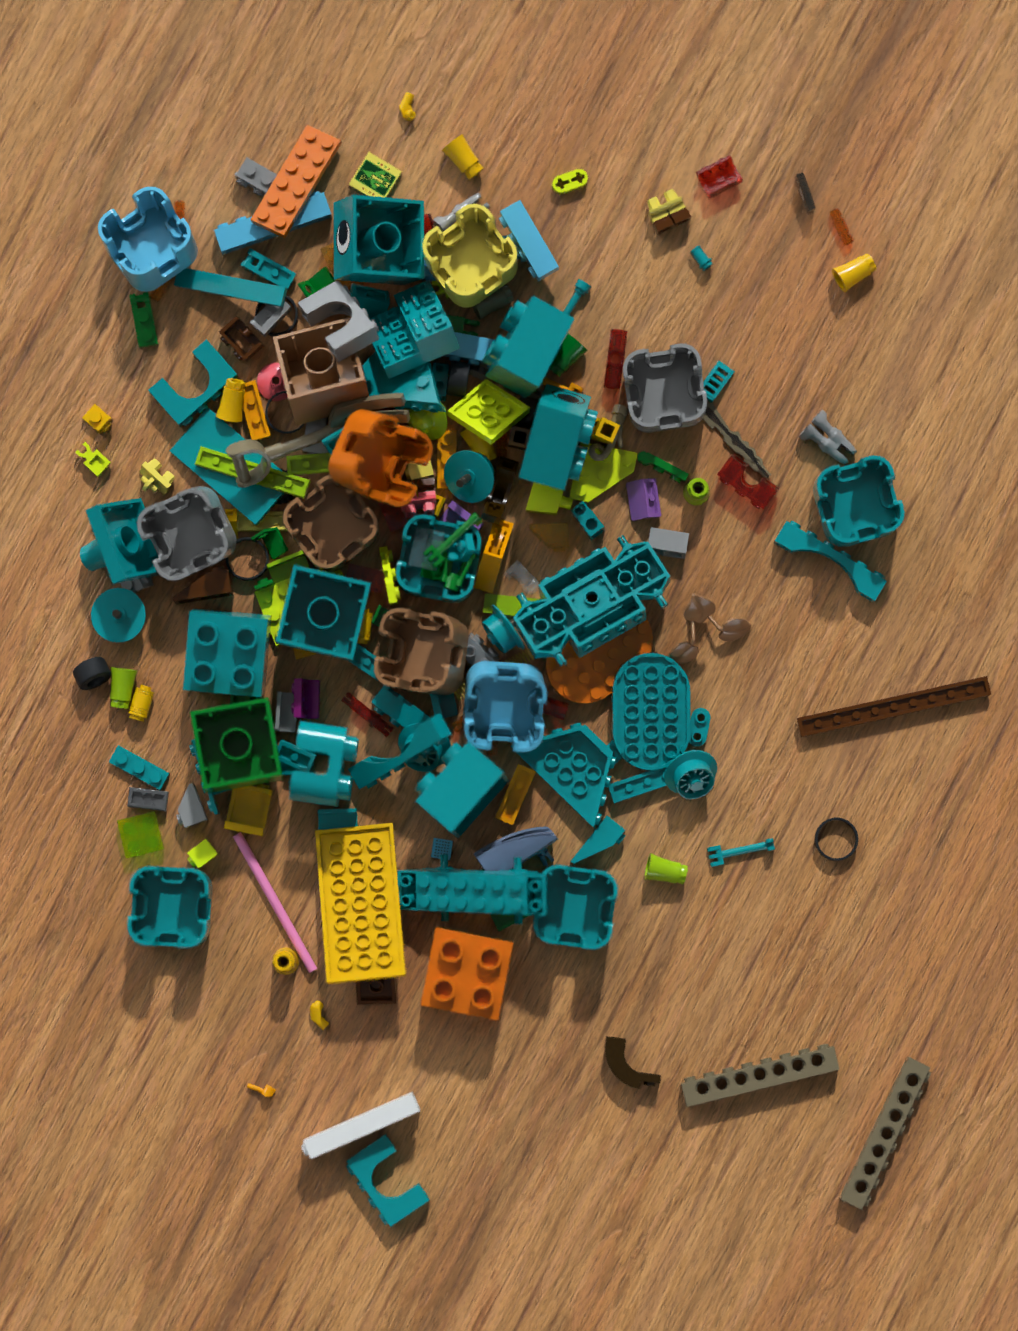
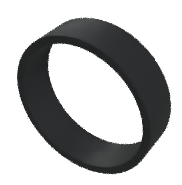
(294, 323)
(285, 432)
(258, 575)
(856, 839)

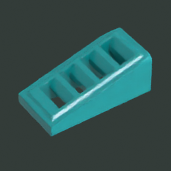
(711, 397)

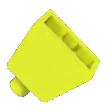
(547, 500)

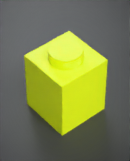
(202, 854)

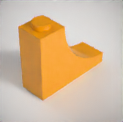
(493, 556)

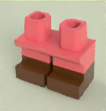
(426, 498)

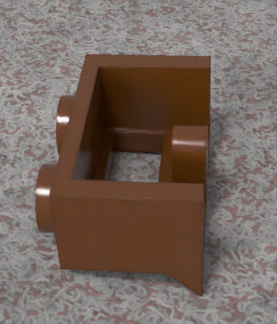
(246, 332)

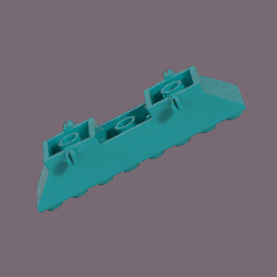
(473, 890)

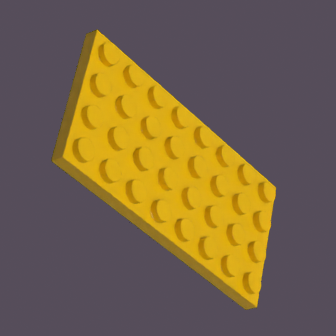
(360, 903)

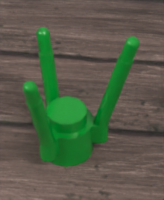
(454, 581)

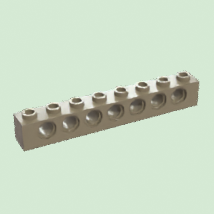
(828, 1064)
(849, 1192)

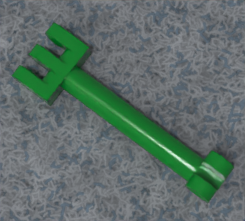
(437, 552)

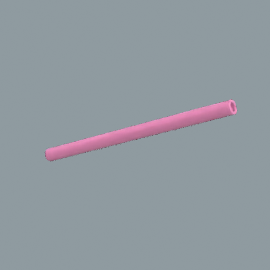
(275, 902)

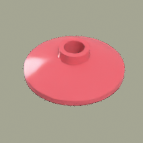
(265, 384)

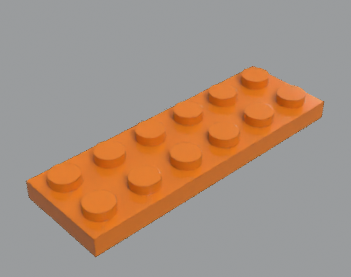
(296, 181)

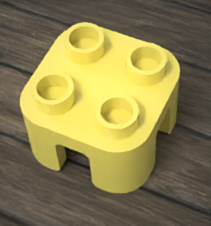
(470, 256)

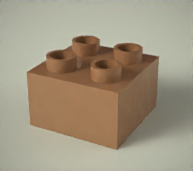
(314, 375)

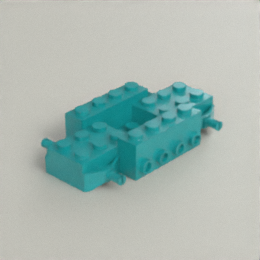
(568, 616)

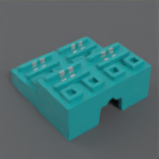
(413, 331)

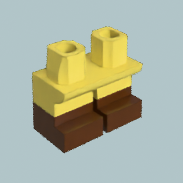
(675, 209)

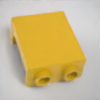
(249, 809)

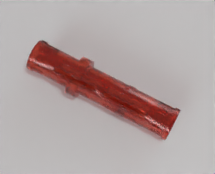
(374, 719)

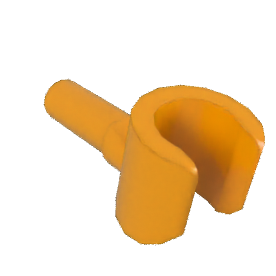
(268, 1091)

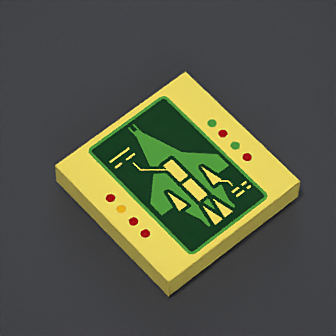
(375, 177)

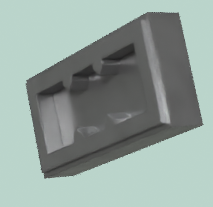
(148, 799)

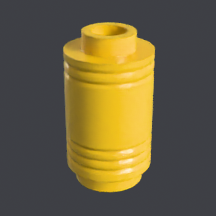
(365, 630)
(141, 703)

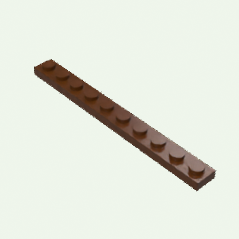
(893, 706)

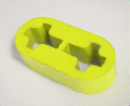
(571, 185)

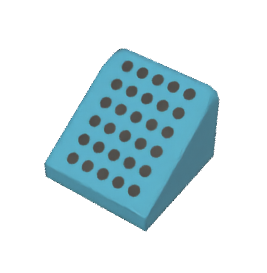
(440, 847)

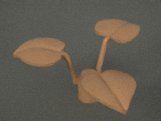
(698, 610)

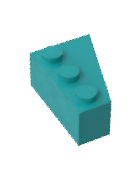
(397, 708)

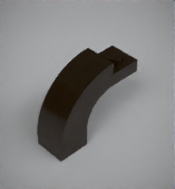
(521, 431)
(501, 490)
(616, 1060)

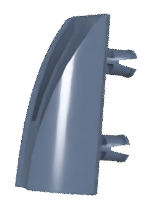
(522, 844)

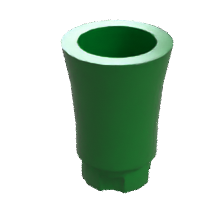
(567, 355)

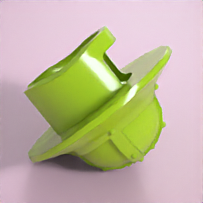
(430, 423)

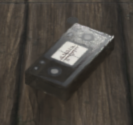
(805, 193)

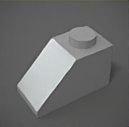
(191, 809)

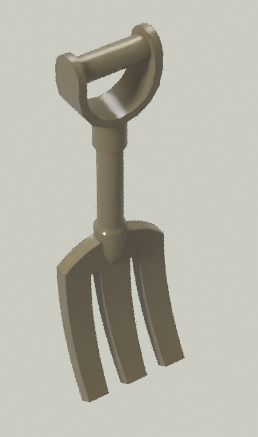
(337, 420)

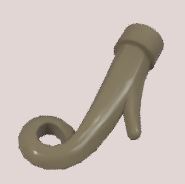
(618, 413)

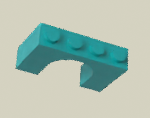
(182, 408)
(391, 1208)

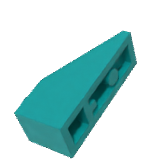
(602, 838)

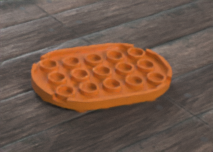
(592, 675)

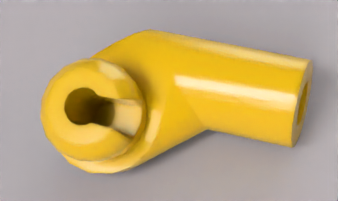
(405, 107)
(315, 1014)

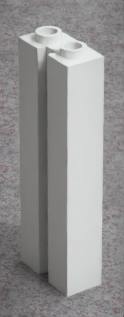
(360, 1125)

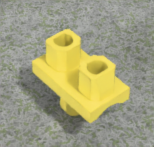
(153, 479)

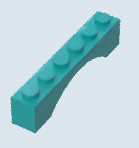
(865, 582)
(426, 735)

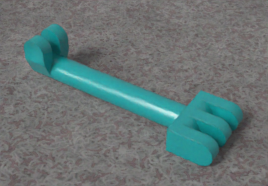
(768, 844)

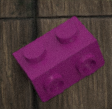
(306, 698)

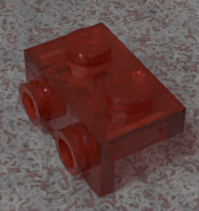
(718, 177)

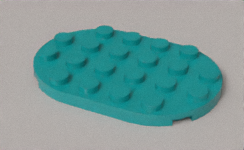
(650, 711)

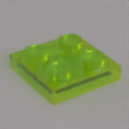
(140, 834)

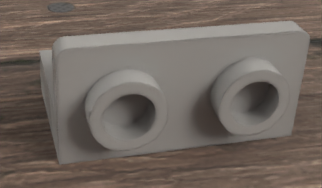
(255, 176)

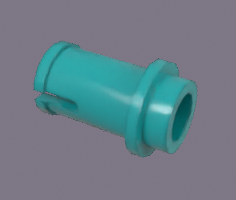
(701, 258)

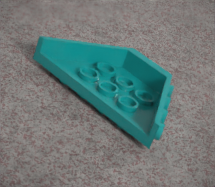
(416, 384)
(576, 767)

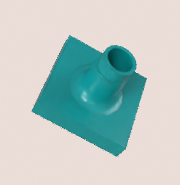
(119, 542)

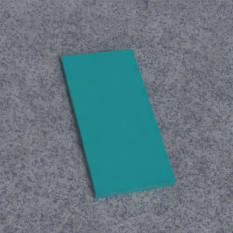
(218, 435)

